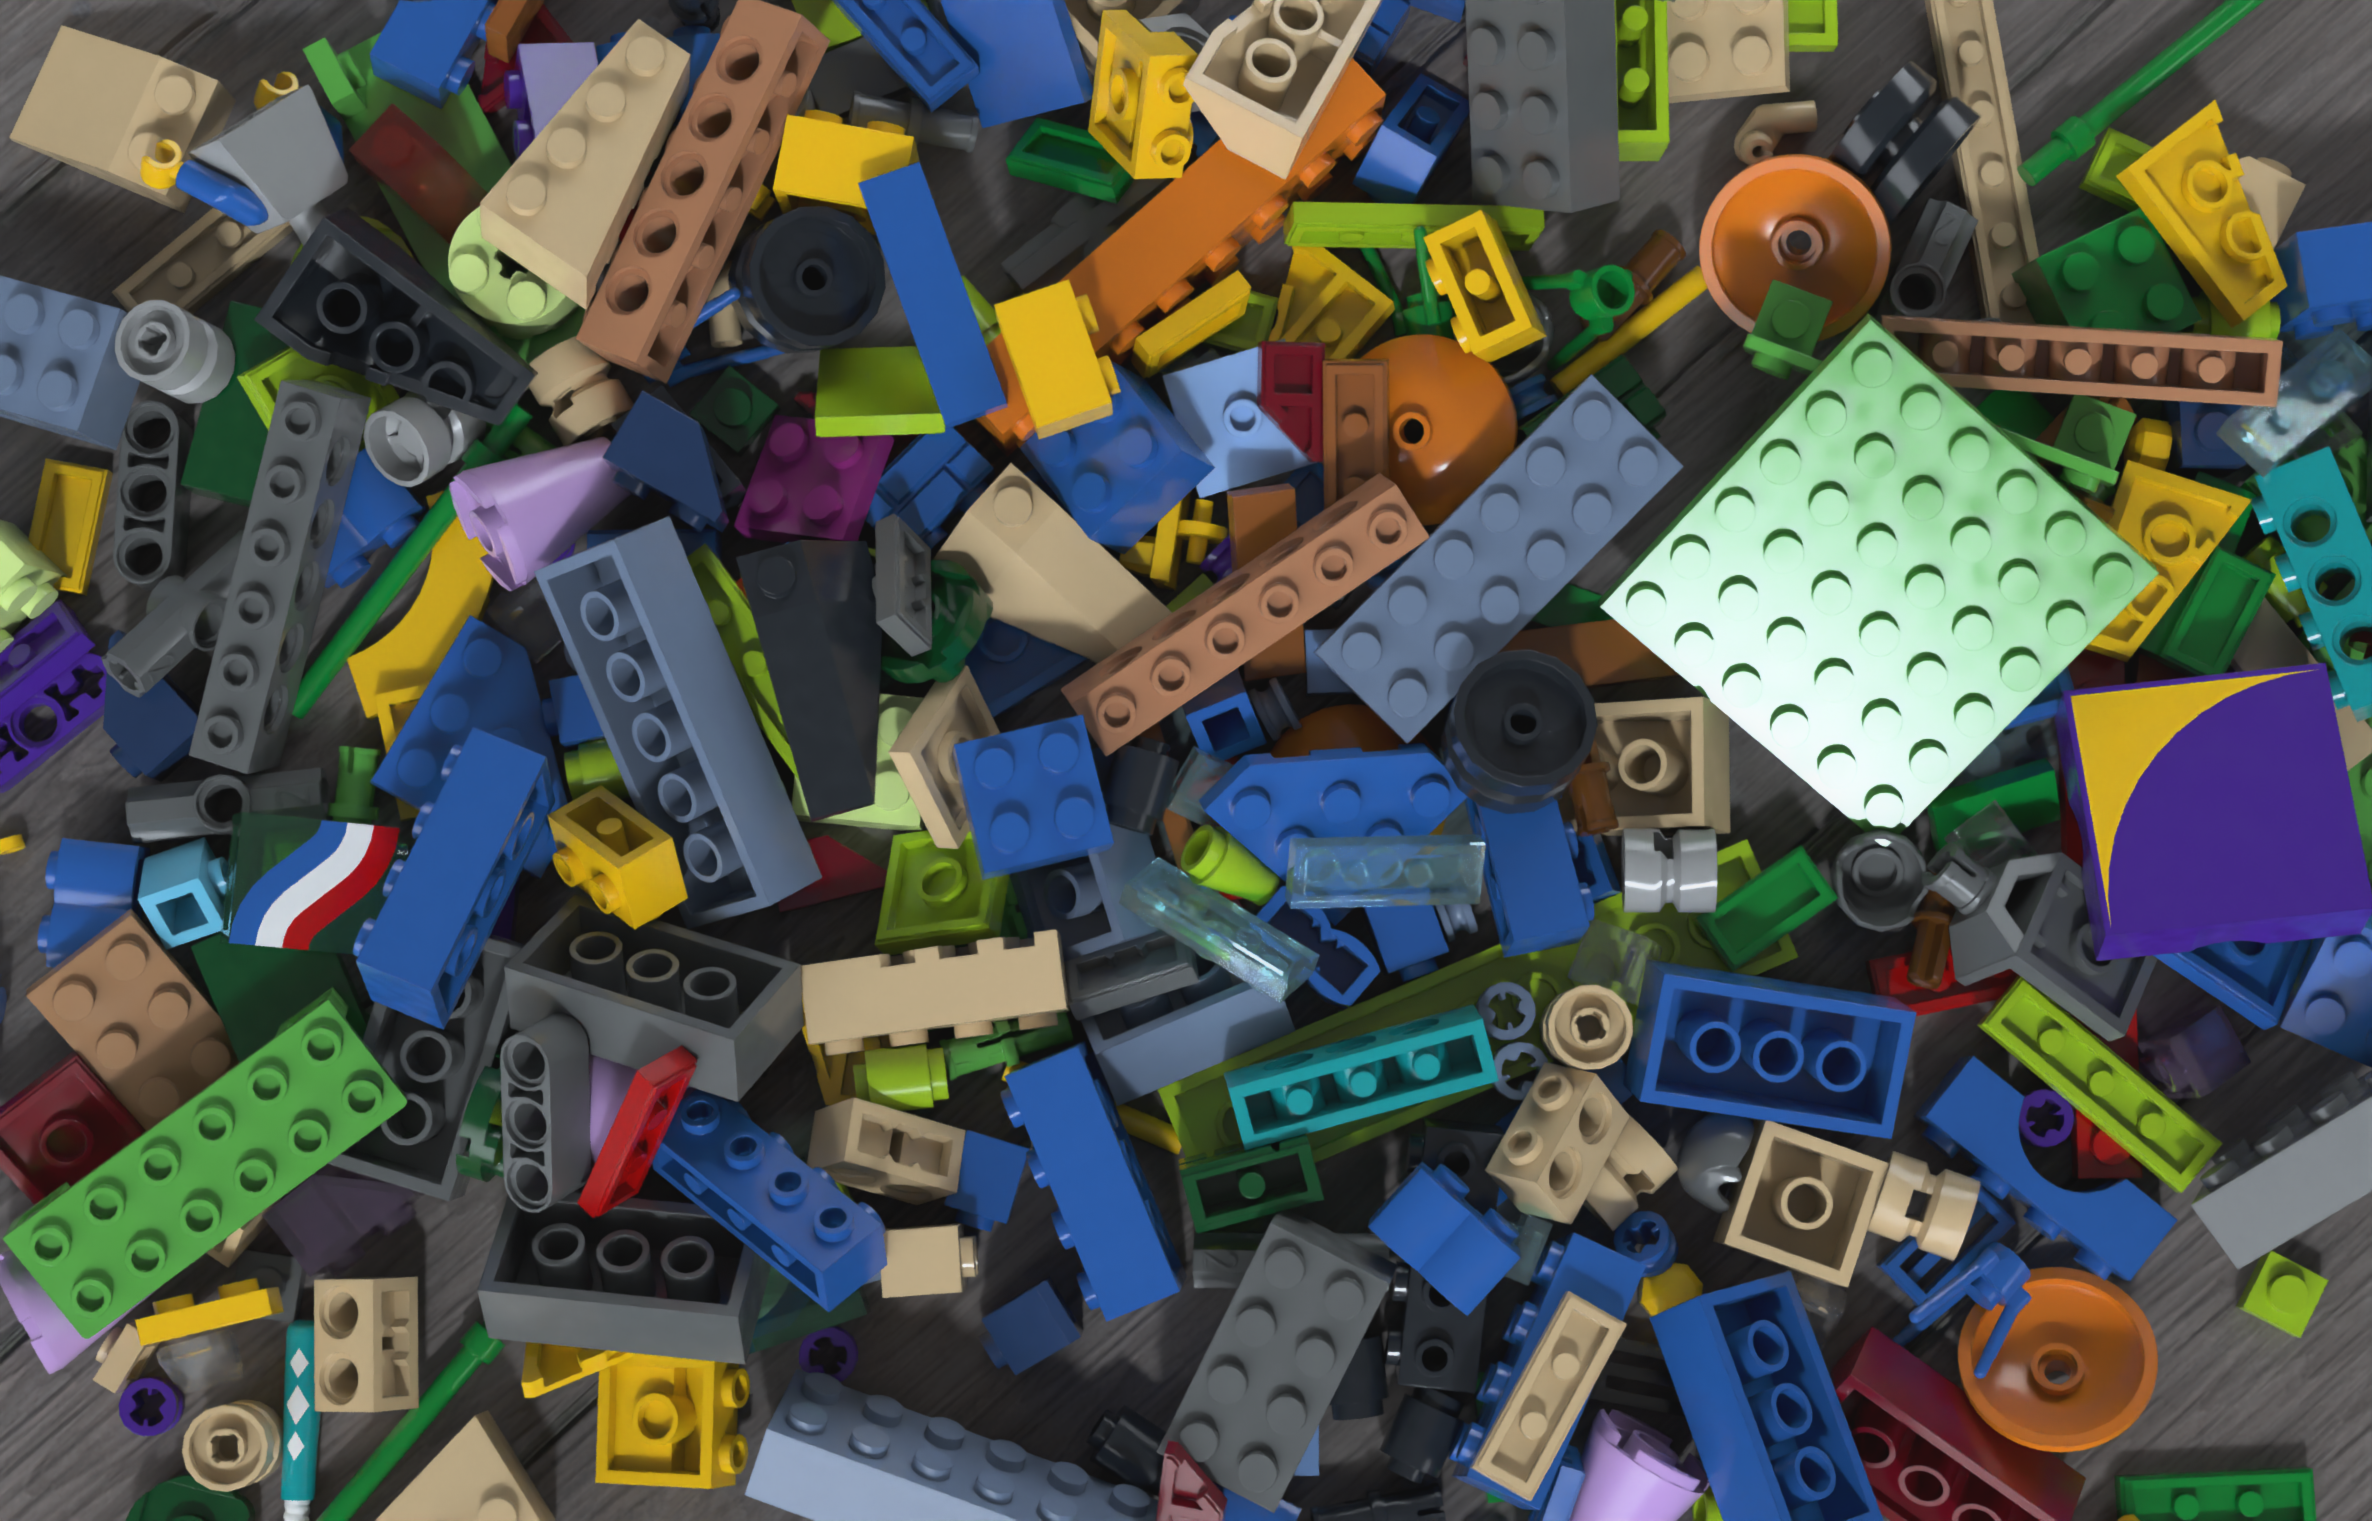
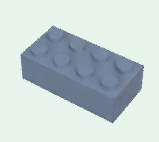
(62, 364)

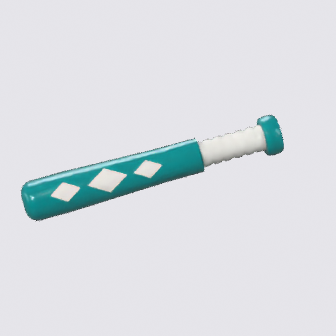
(300, 1423)

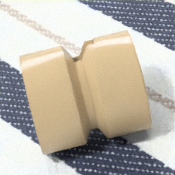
(578, 390)
(1586, 1028)
(1631, 1168)
(1944, 1213)
(233, 1445)

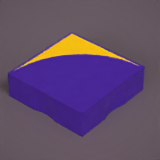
(2213, 811)

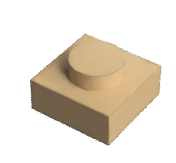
(122, 1358)

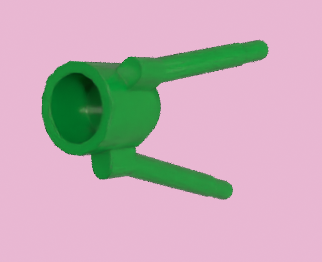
(1593, 296)
(1426, 311)

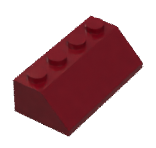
(1934, 1452)

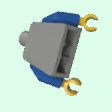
(264, 166)

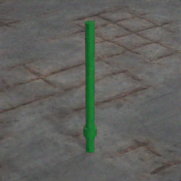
(2078, 135)
(402, 566)
(475, 1350)

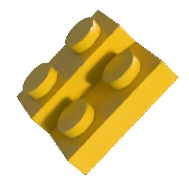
(1140, 97)
(670, 1422)

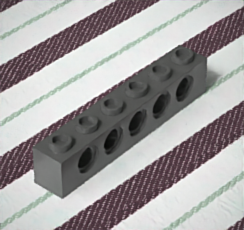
(279, 575)

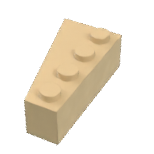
(588, 166)
(935, 991)
(471, 1481)

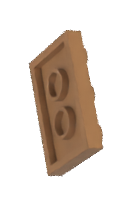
(136, 1019)

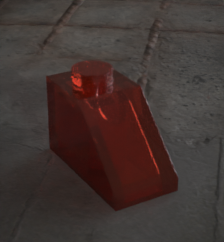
(418, 172)

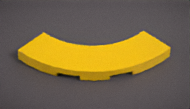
(414, 649)

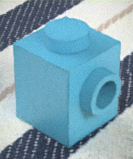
(184, 892)

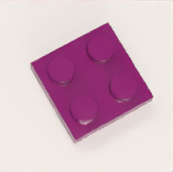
(811, 484)

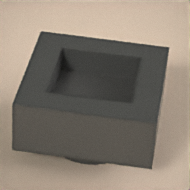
(274, 1271)

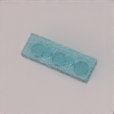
(2307, 401)
(1385, 871)
(1219, 930)

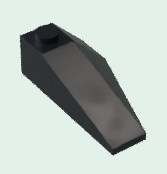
(380, 314)
(824, 663)

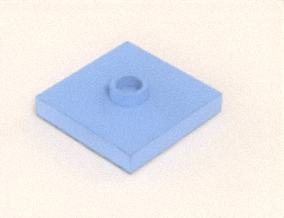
(1222, 417)

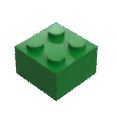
(2109, 280)

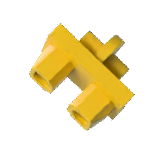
(1161, 555)

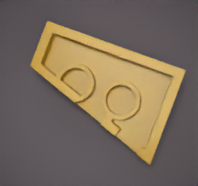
(2200, 210)
(2176, 529)

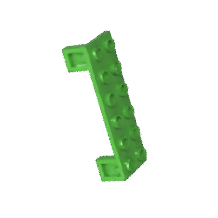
(457, 127)
(2084, 446)
(206, 1167)

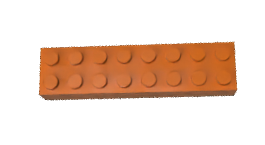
(1193, 237)

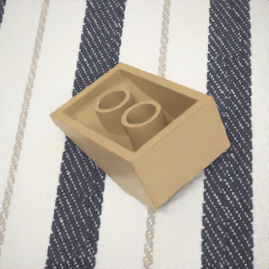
(110, 106)
(1664, 764)

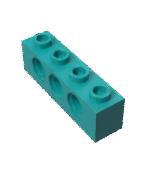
(2317, 488)
(1361, 1076)

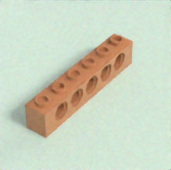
(704, 221)
(2095, 360)
(1245, 613)

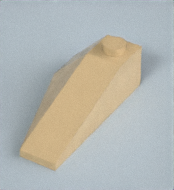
(1274, 74)
(1048, 571)

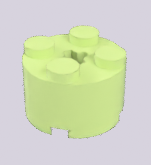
(513, 305)

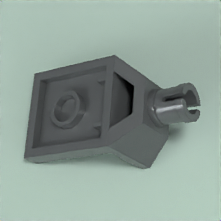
(2037, 923)

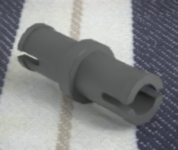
(939, 128)

